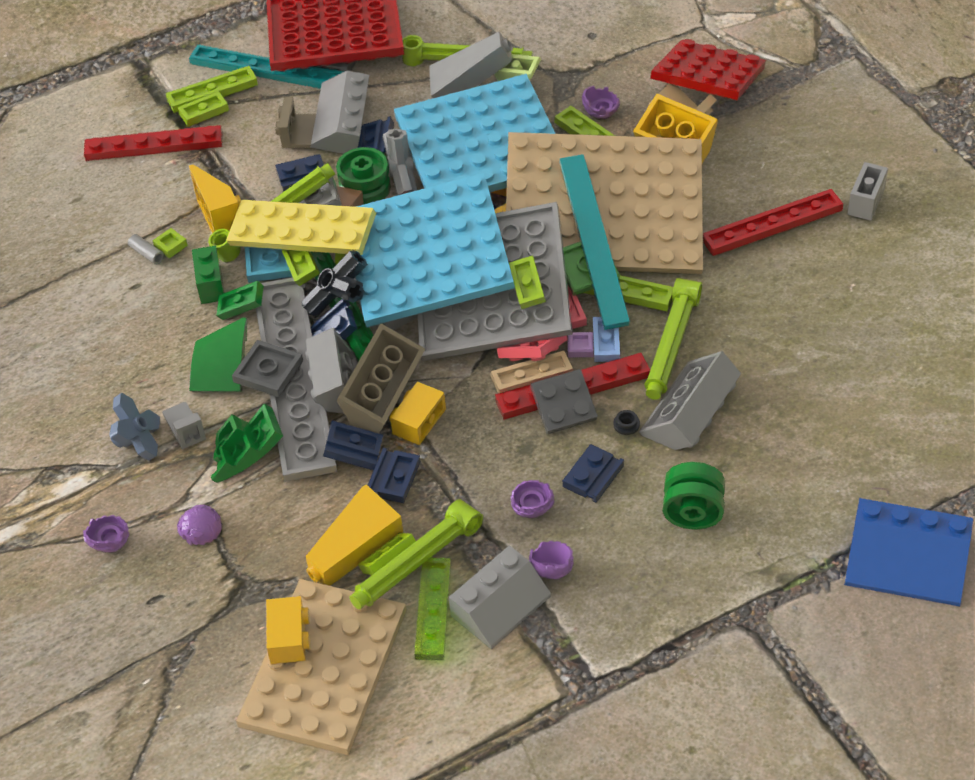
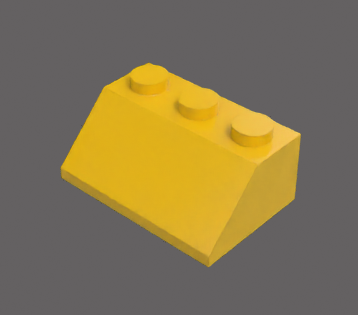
(674, 120)

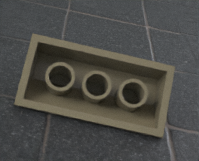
(379, 379)

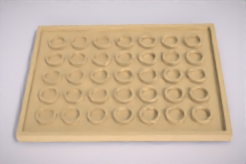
(642, 188)

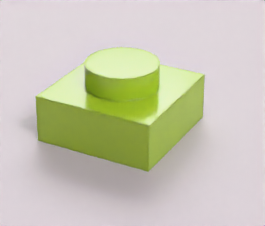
(170, 243)

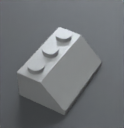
(330, 367)
(499, 597)

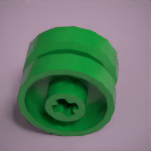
(365, 171)
(694, 495)

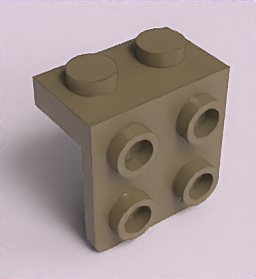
(294, 128)

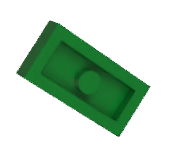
(240, 300)

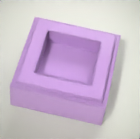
(580, 344)

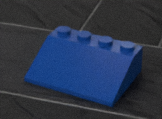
(909, 552)

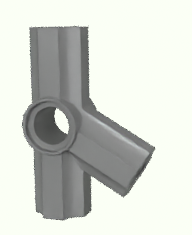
(399, 161)

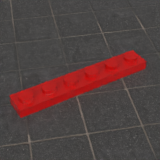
(153, 143)
(772, 222)
(597, 378)

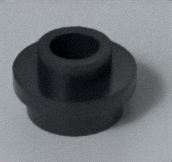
(626, 422)

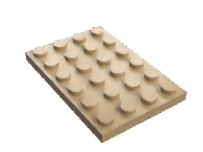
(329, 693)

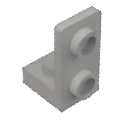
(184, 425)

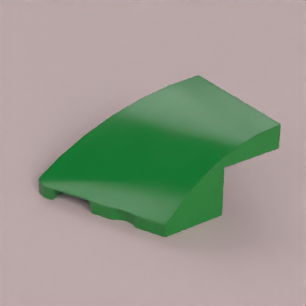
(217, 358)
(244, 443)

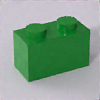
(208, 274)

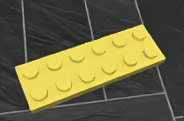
(301, 226)

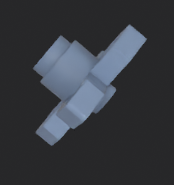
(134, 427)

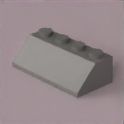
(340, 112)
(691, 401)

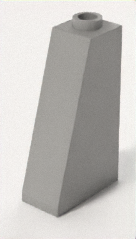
(470, 66)

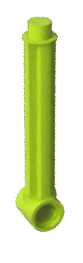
(417, 50)
(294, 194)
(684, 297)
(458, 520)

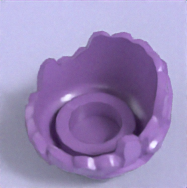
(600, 102)
(532, 499)
(199, 525)
(106, 533)
(552, 559)

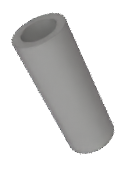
(146, 249)

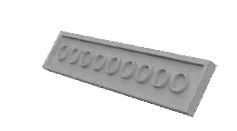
(301, 419)

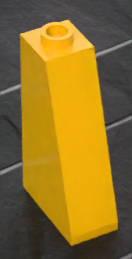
(353, 537)

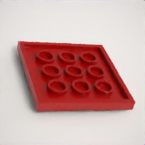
(708, 69)

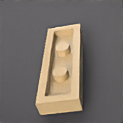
(530, 371)

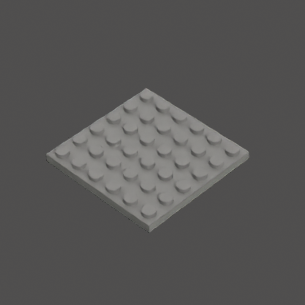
(498, 318)

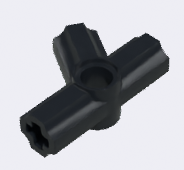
(337, 283)

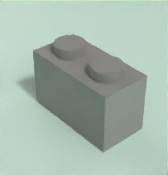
(867, 191)

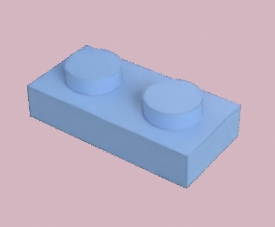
(605, 342)

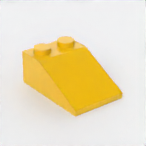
(214, 199)

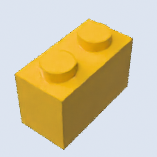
(417, 413)
(286, 630)

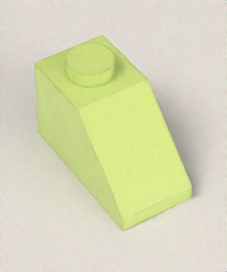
(520, 65)

